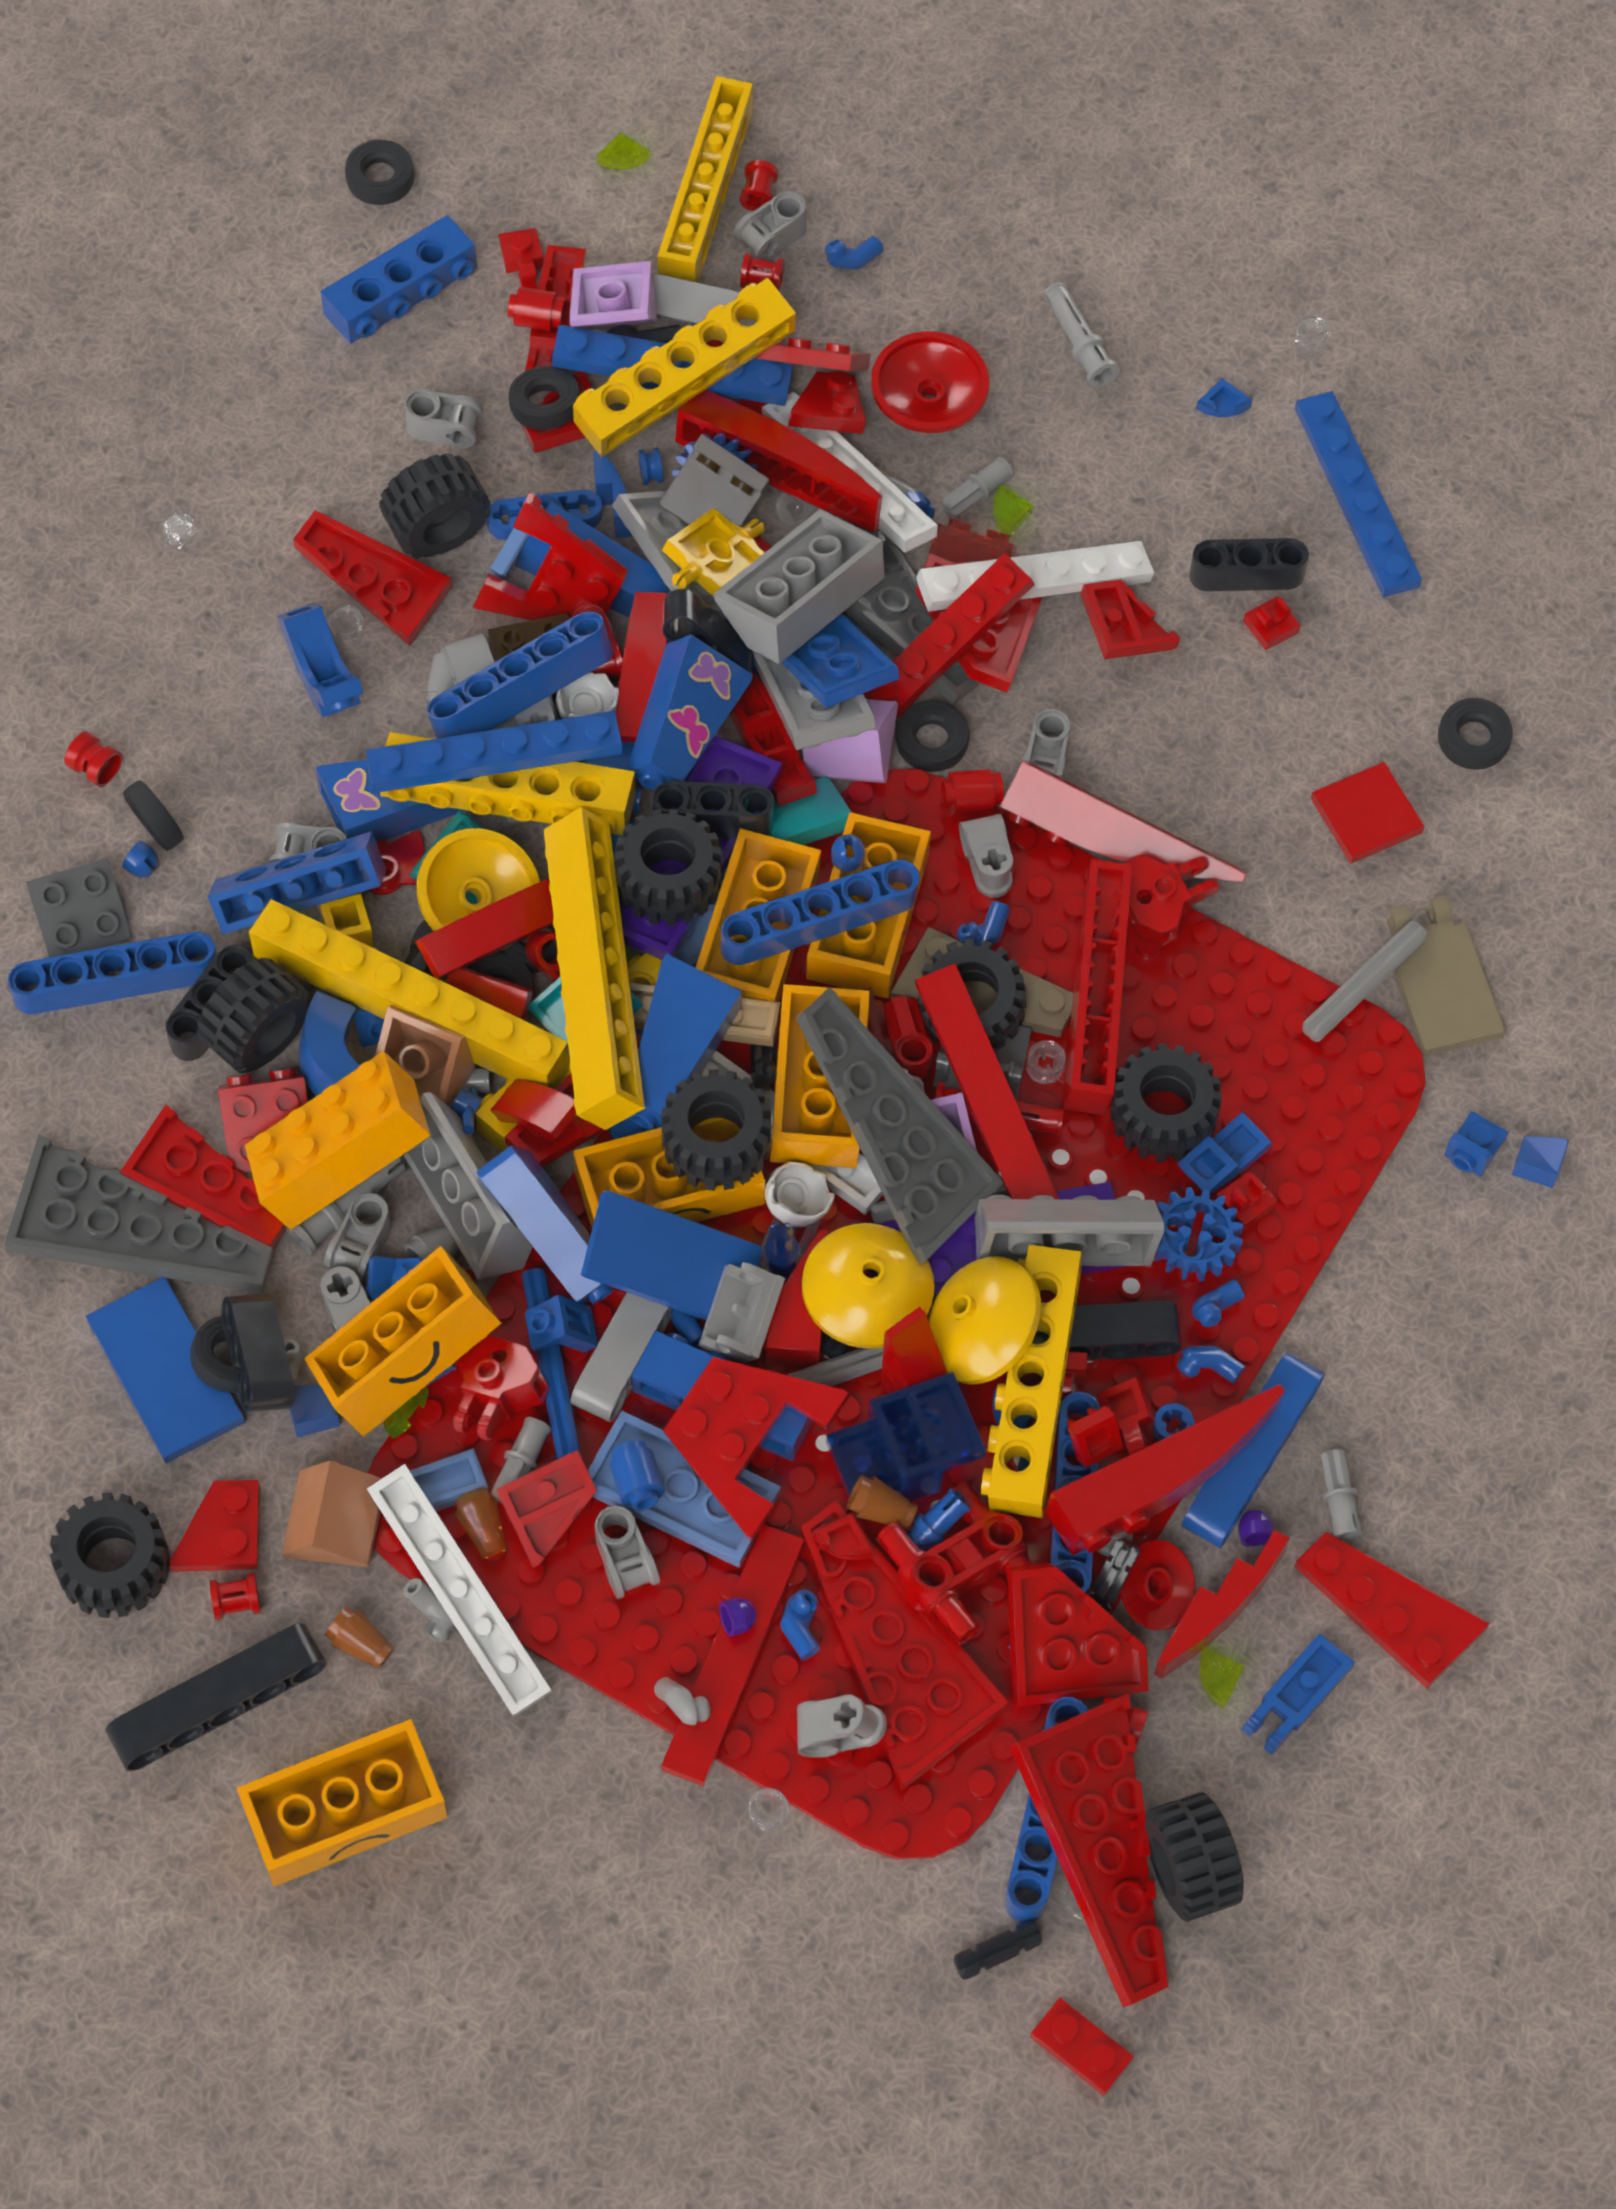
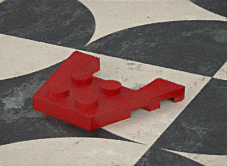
(568, 577)
(728, 1421)

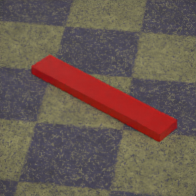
(984, 1084)
(733, 1658)

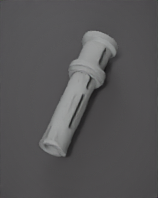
(1087, 347)
(329, 1219)

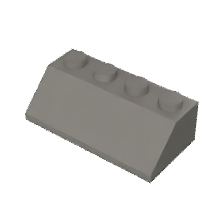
(801, 584)
(474, 1217)
(1103, 1230)

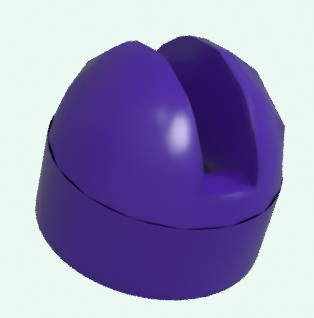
(1255, 1528)
(737, 1616)

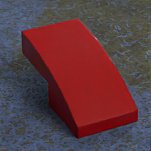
(535, 1106)

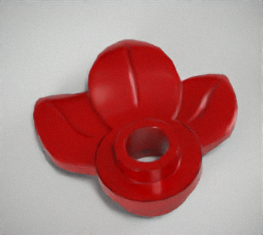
(399, 859)

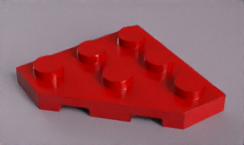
(998, 652)
(1067, 1641)

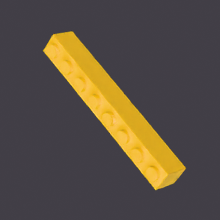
(593, 969)
(378, 981)

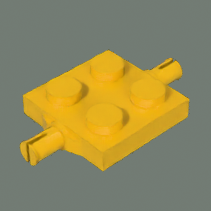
(713, 550)

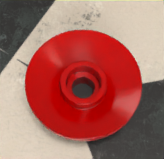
(1170, 1586)

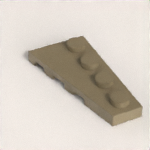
(1046, 1004)

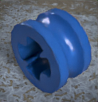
(650, 466)
(1167, 1412)

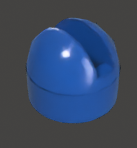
(839, 855)
(140, 860)

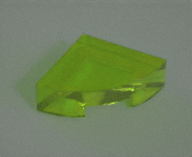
(622, 152)
(1010, 510)
(397, 1421)
(1218, 1676)

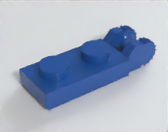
(1301, 1690)

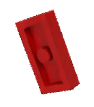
(1081, 2046)

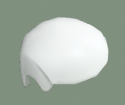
(587, 696)
(798, 1194)

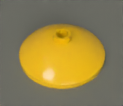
(474, 863)
(859, 1307)
(985, 1318)

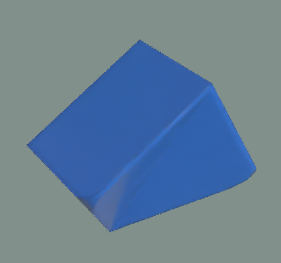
(1540, 1159)
(312, 1410)

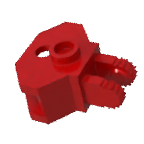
(1165, 896)
(497, 1385)

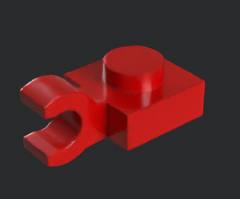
(522, 254)
(1131, 1411)

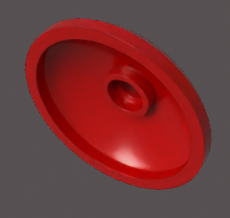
(931, 366)

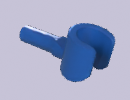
(466, 1106)

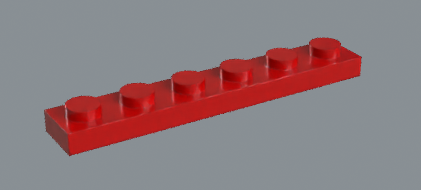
(954, 632)

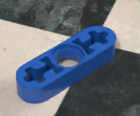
(571, 499)

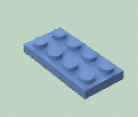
(687, 1506)

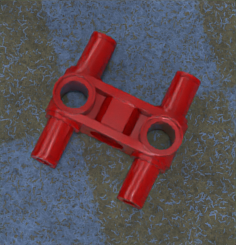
(956, 1563)

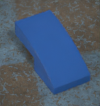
(608, 487)
(1225, 1155)

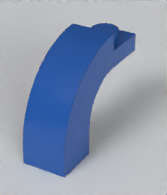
(318, 660)
(322, 1042)

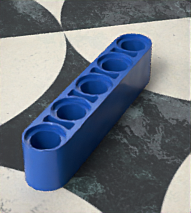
(522, 677)
(830, 896)
(95, 964)
(1234, 1485)
(1076, 1567)
(1025, 1871)

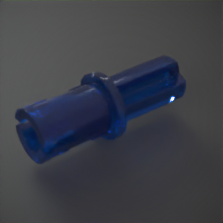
(781, 1249)

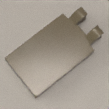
(1445, 984)

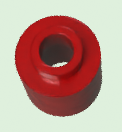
(537, 309)
(972, 790)

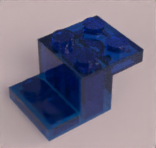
(909, 1439)

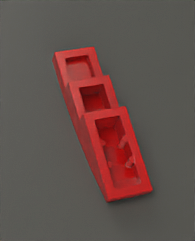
(555, 277)
(640, 662)
(765, 734)
(488, 930)
(1213, 1613)

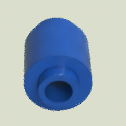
(636, 1475)

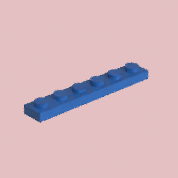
(607, 352)
(1358, 494)
(494, 751)

